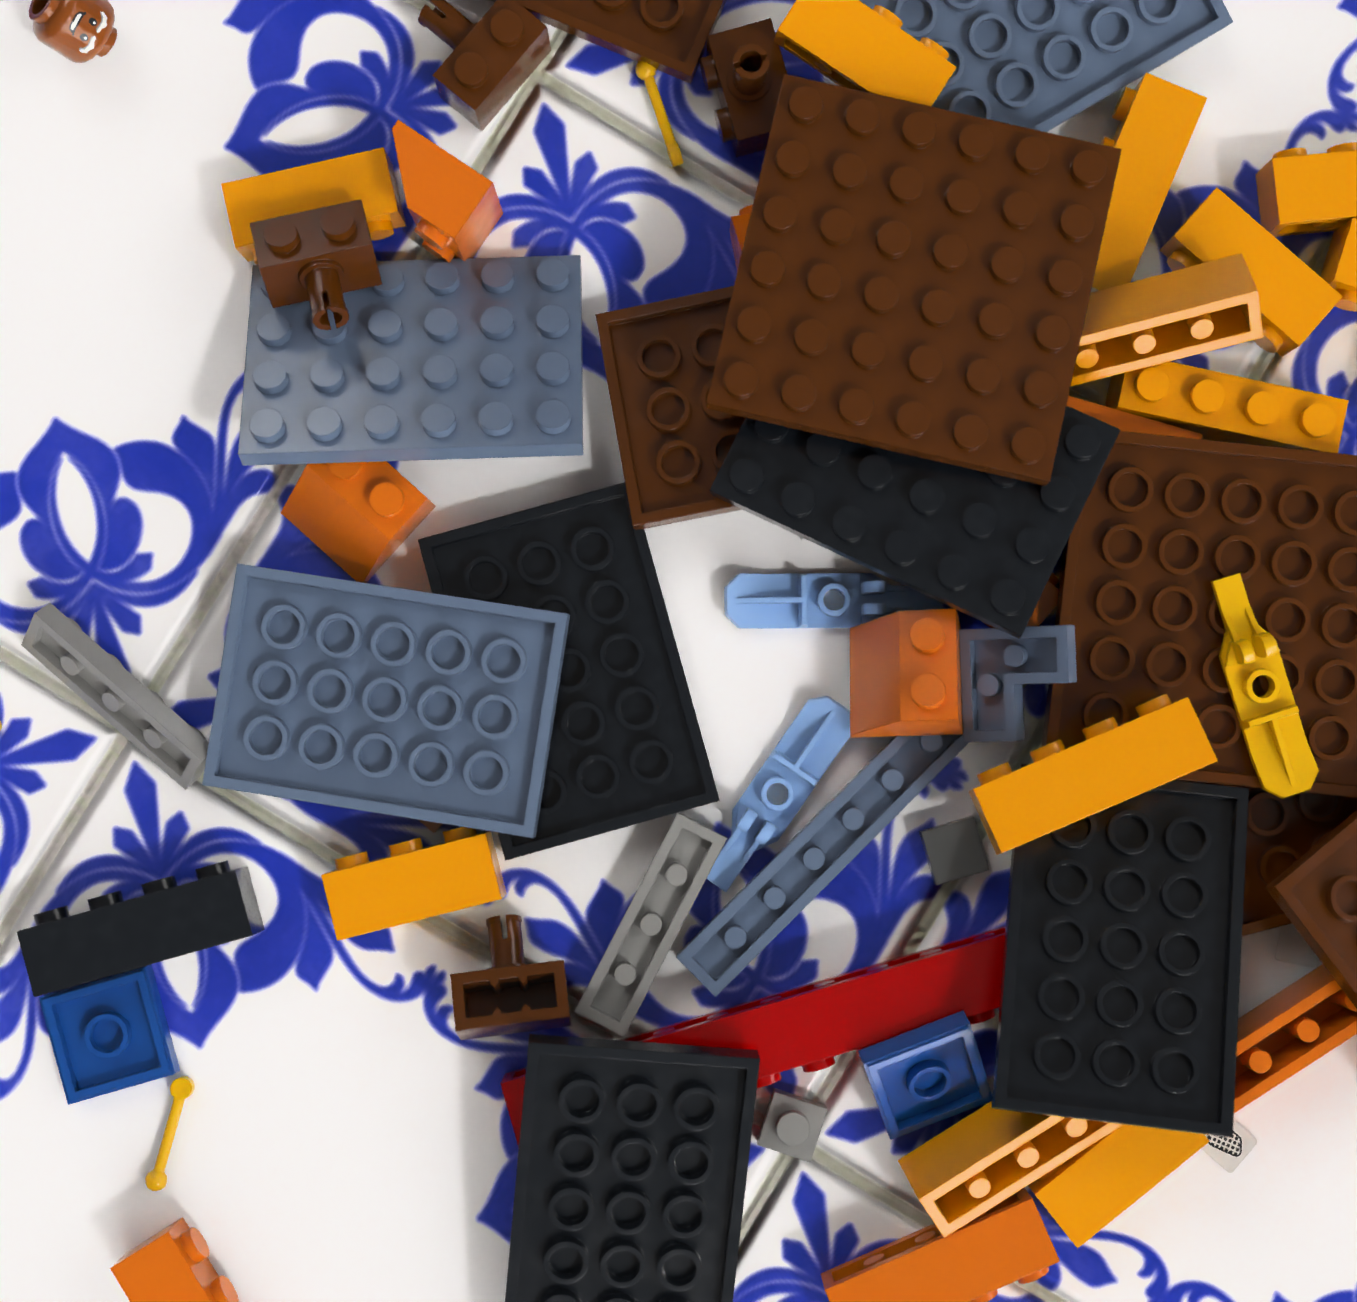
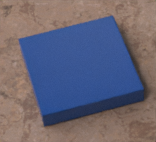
(109, 1034)
(926, 1074)

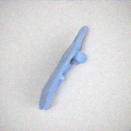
(798, 602)
(796, 763)

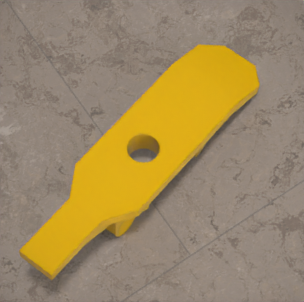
(1269, 721)

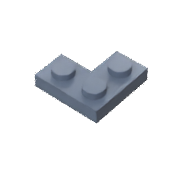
(997, 667)

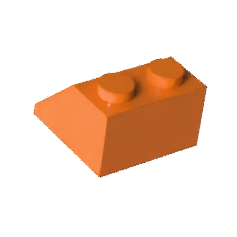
(445, 197)
(356, 512)
(906, 675)

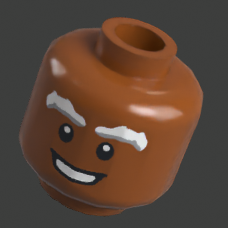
(74, 27)

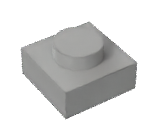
(792, 1125)

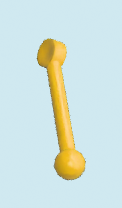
(647, 72)
(180, 1089)

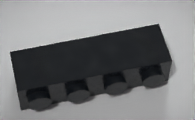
(139, 930)

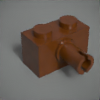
(488, 56)
(748, 76)
(317, 258)
(510, 993)

